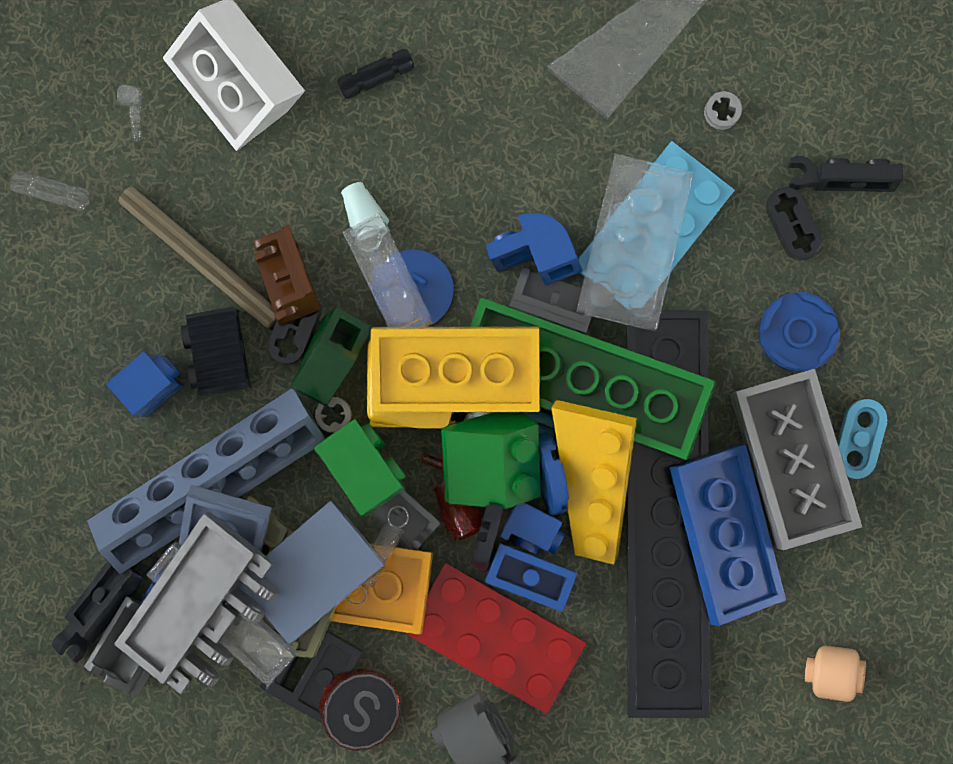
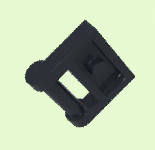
(332, 659)

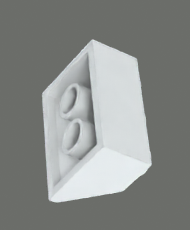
(232, 72)

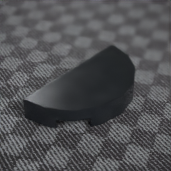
(486, 536)

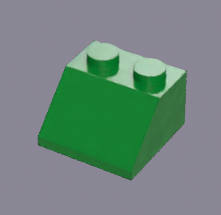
(492, 460)

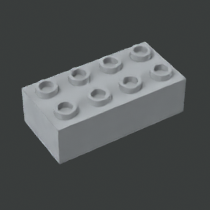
(795, 460)

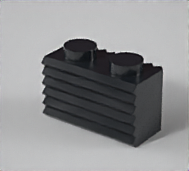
(216, 351)

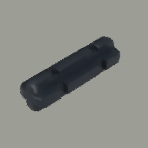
(375, 73)

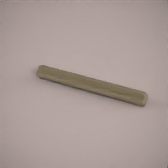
(198, 256)

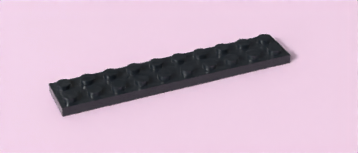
(664, 596)

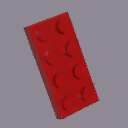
(498, 638)

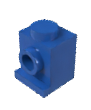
(533, 529)

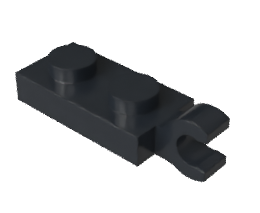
(842, 175)
(95, 610)

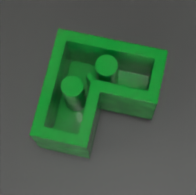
(361, 467)

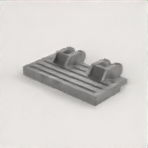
(190, 608)

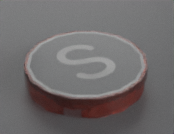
(359, 709)

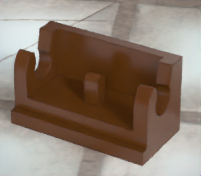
(285, 276)

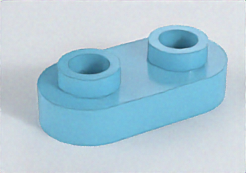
(862, 440)

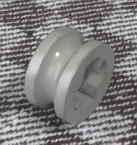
(733, 105)
(334, 426)

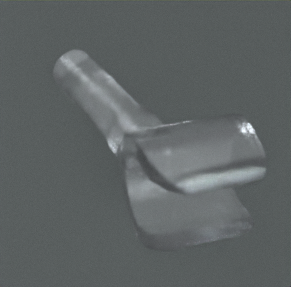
(133, 98)

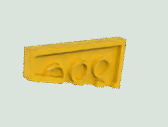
(596, 463)

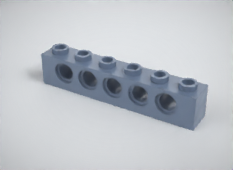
(226, 465)

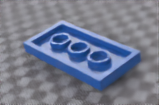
(727, 534)

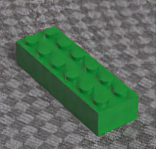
(613, 379)

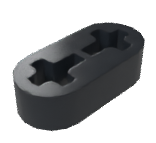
(784, 227)
(301, 338)

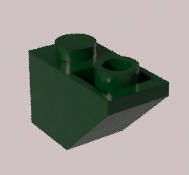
(330, 355)

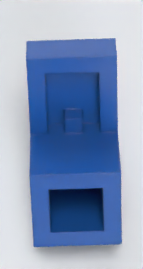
(539, 240)

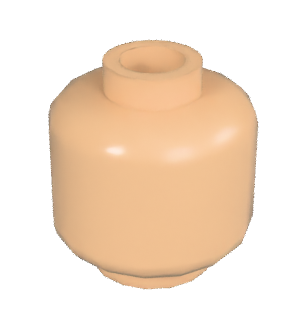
(836, 673)

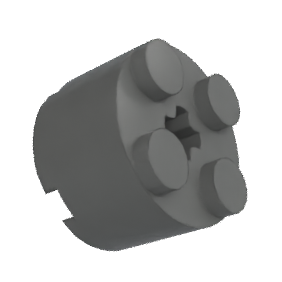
(475, 733)

